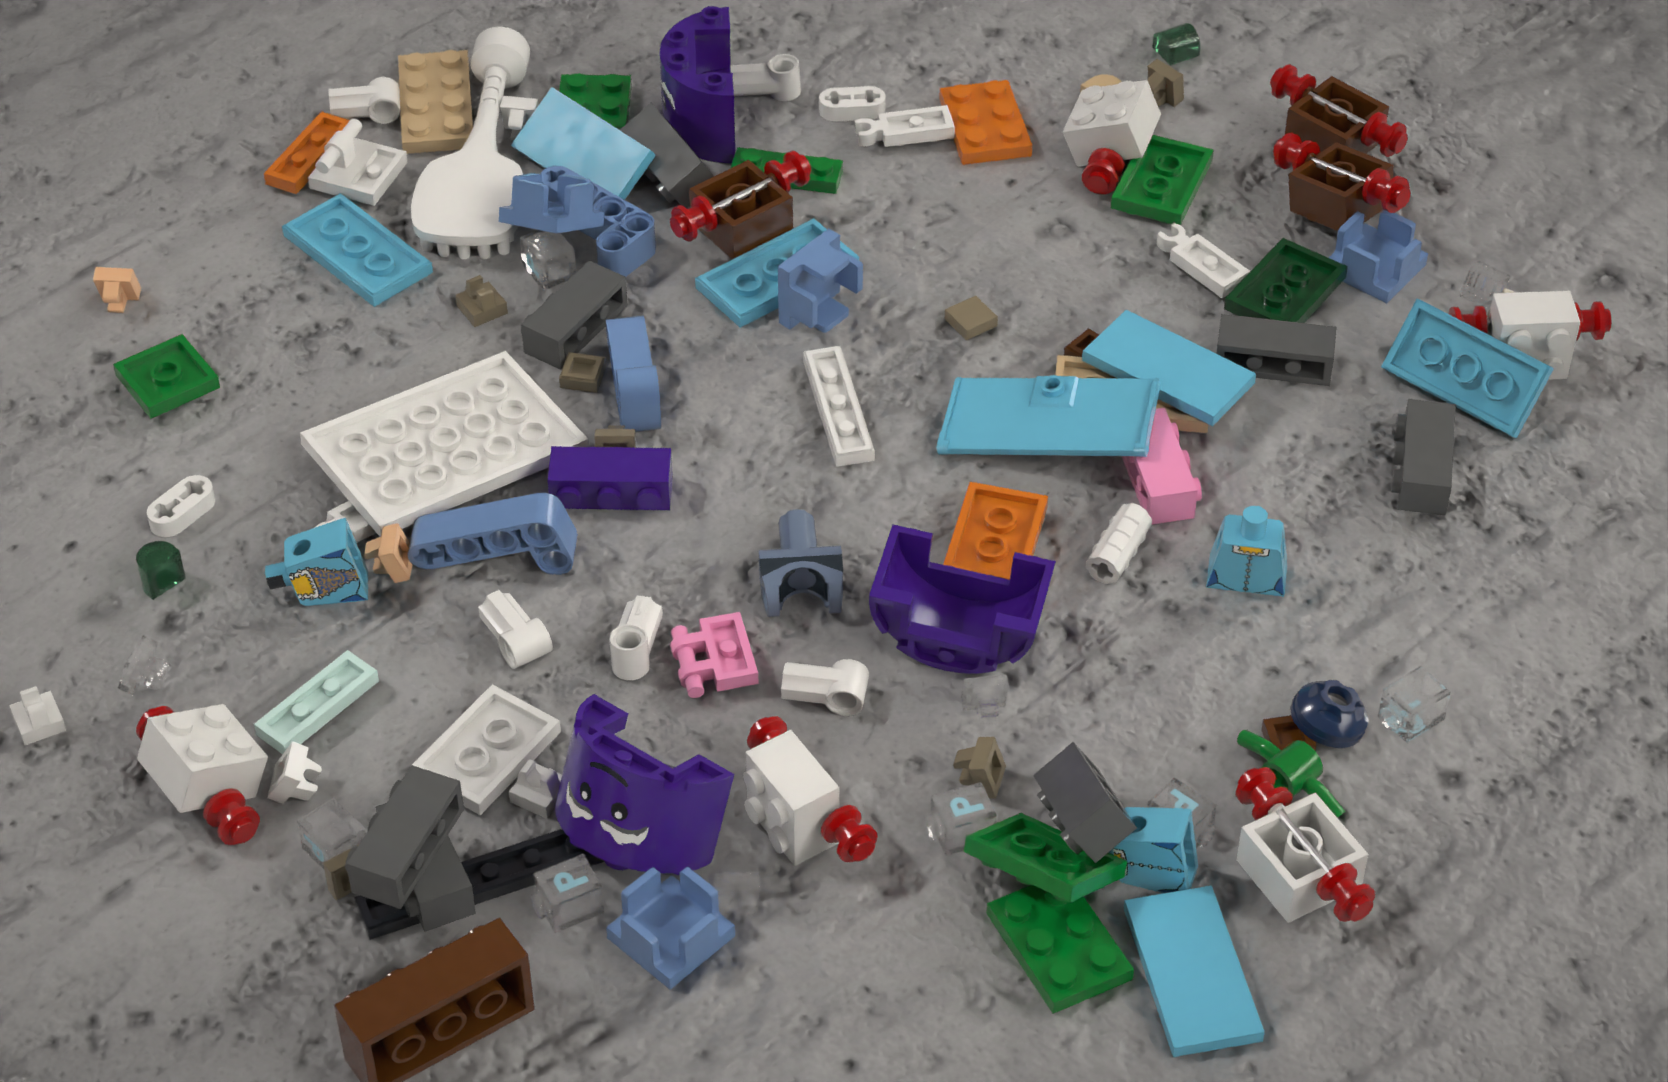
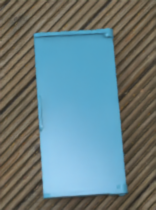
(1050, 416)

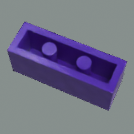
(611, 477)

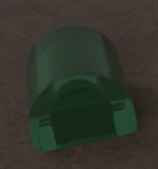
(1177, 43)
(159, 567)

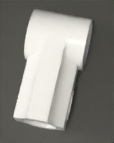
(777, 77)
(377, 100)
(517, 635)
(634, 638)
(837, 686)

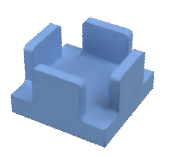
(534, 211)
(1379, 258)
(812, 279)
(670, 924)

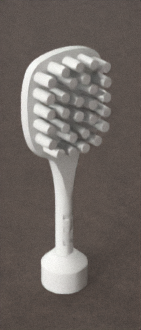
(462, 192)

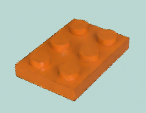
(986, 122)
(994, 527)

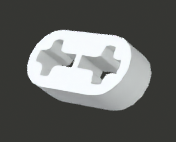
(851, 103)
(180, 506)

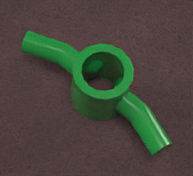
(1295, 767)

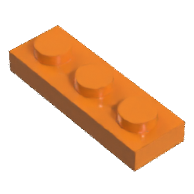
(299, 160)

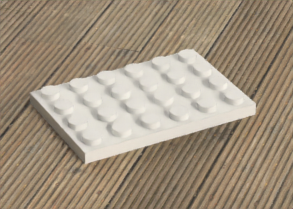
(441, 442)

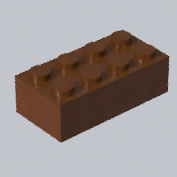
(436, 1005)

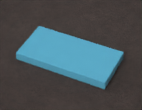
(577, 139)
(357, 249)
(749, 283)
(1467, 368)
(1188, 374)
(1193, 971)

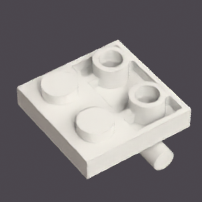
(356, 166)

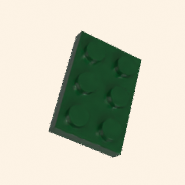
(1286, 284)

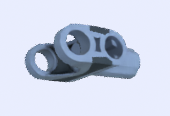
(800, 566)

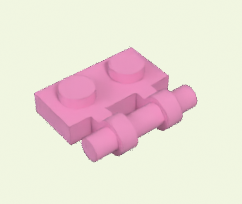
(727, 650)

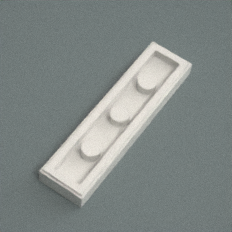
(838, 406)

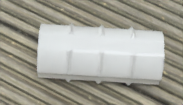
(1118, 543)

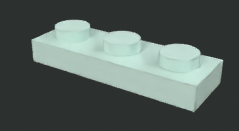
(316, 702)

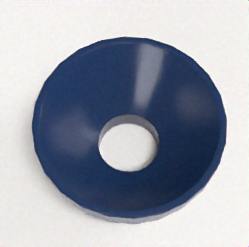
(1327, 721)

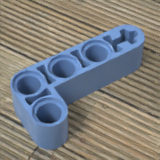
(627, 231)
(633, 374)
(494, 530)

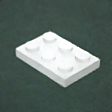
(490, 746)

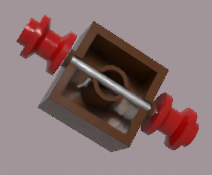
(1336, 114)
(1338, 182)
(743, 205)

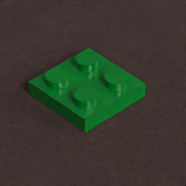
(166, 376)

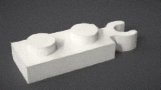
(906, 127)
(1202, 260)

